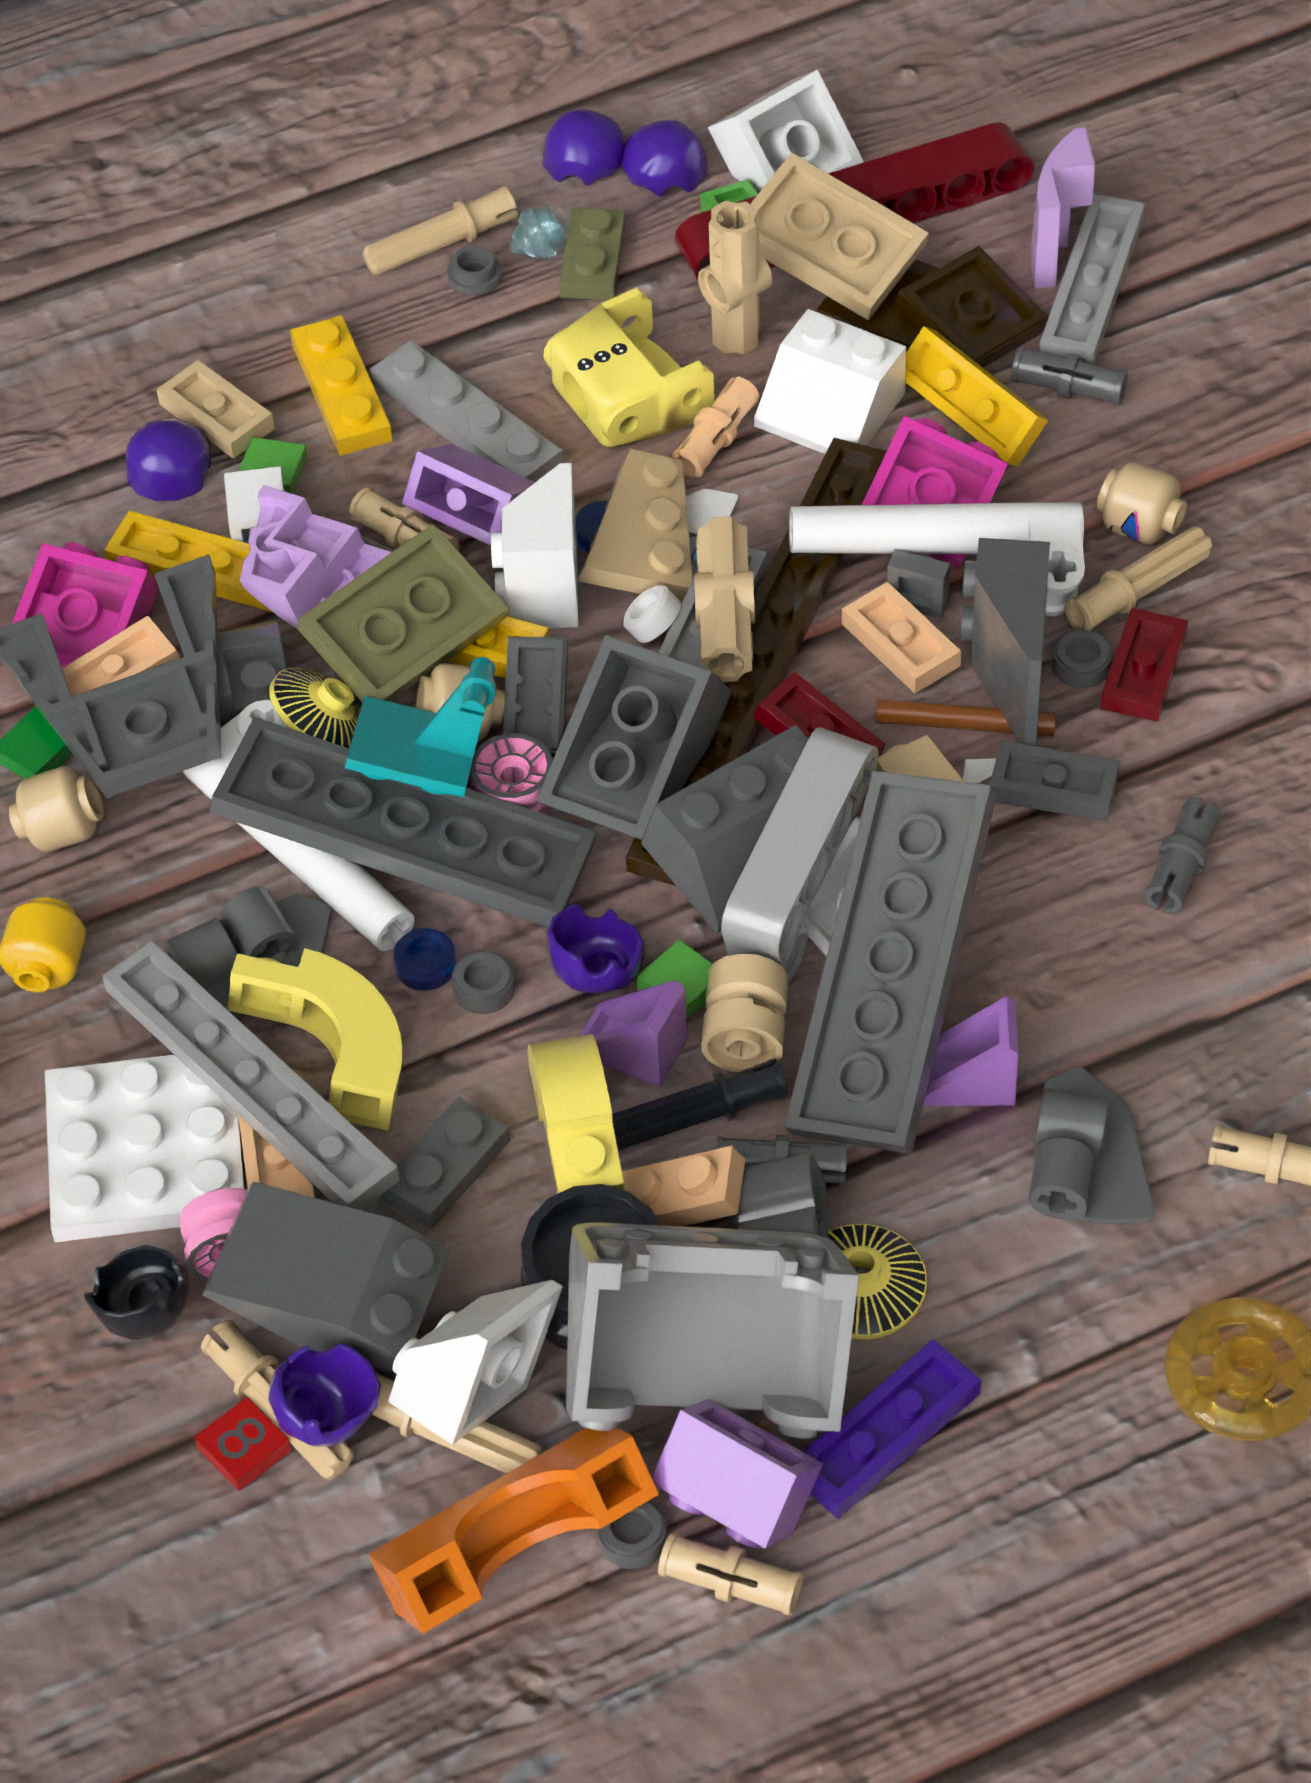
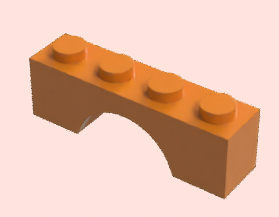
(453, 1554)

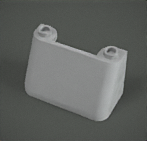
(708, 1317)

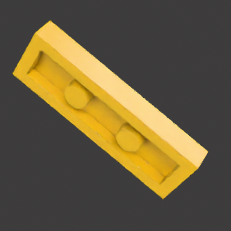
(341, 385)
(972, 396)

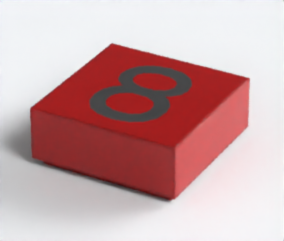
(242, 1444)

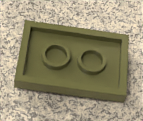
(402, 617)

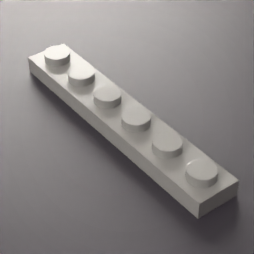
(251, 1078)

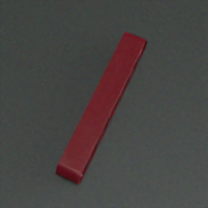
(912, 182)

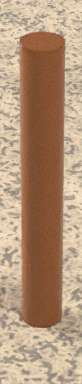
(953, 717)

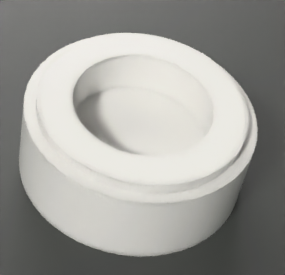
(651, 613)

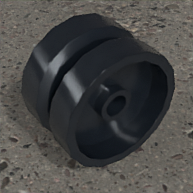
(549, 1233)

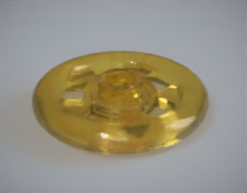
(1197, 1394)

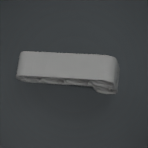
(797, 849)

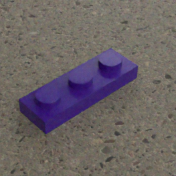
(890, 1426)

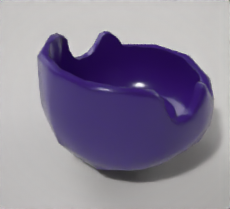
(583, 146)
(664, 157)
(167, 460)
(594, 952)
(324, 1394)

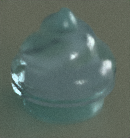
(537, 233)

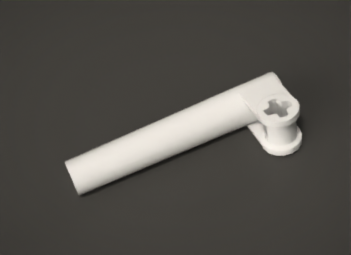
(949, 531)
(334, 879)

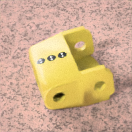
(623, 380)

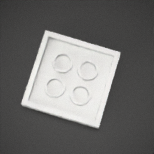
(134, 1146)

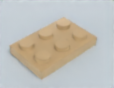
(834, 236)

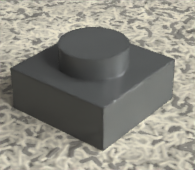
(920, 581)

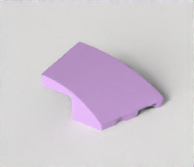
(1062, 185)
(300, 555)

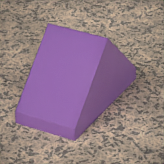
(641, 1031)
(977, 1060)

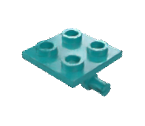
(424, 745)

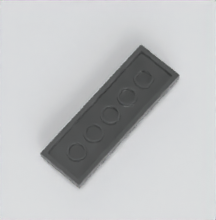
(445, 842)
(891, 961)

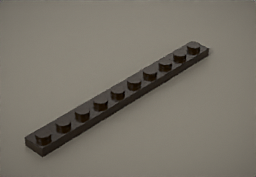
(782, 618)

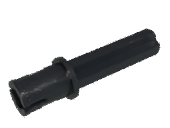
(700, 1104)

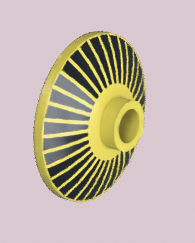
(315, 705)
(892, 1289)

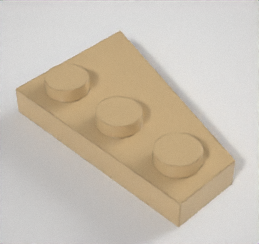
(643, 529)

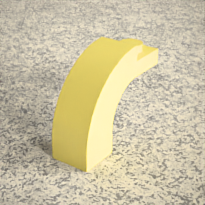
(342, 1013)
(575, 1111)

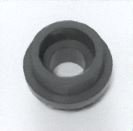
(474, 270)

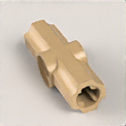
(735, 277)
(724, 598)

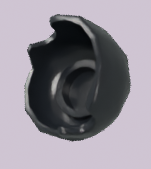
(139, 1292)

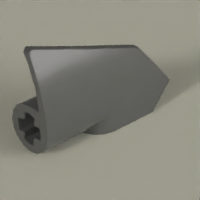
(251, 927)
(1088, 1155)

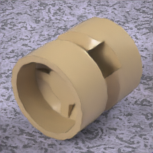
(744, 1011)

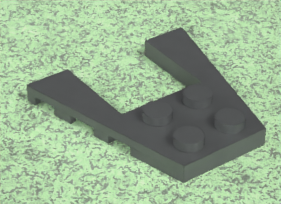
(144, 722)

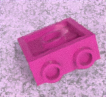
(934, 469)
(85, 597)

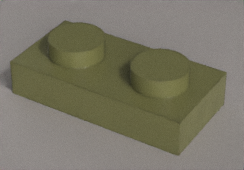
(592, 253)

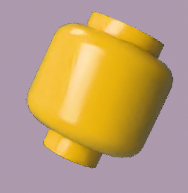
(42, 944)

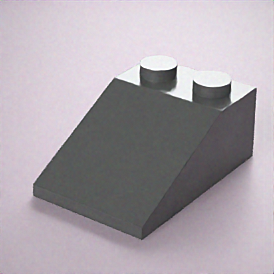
(1008, 626)
(633, 737)
(326, 1274)

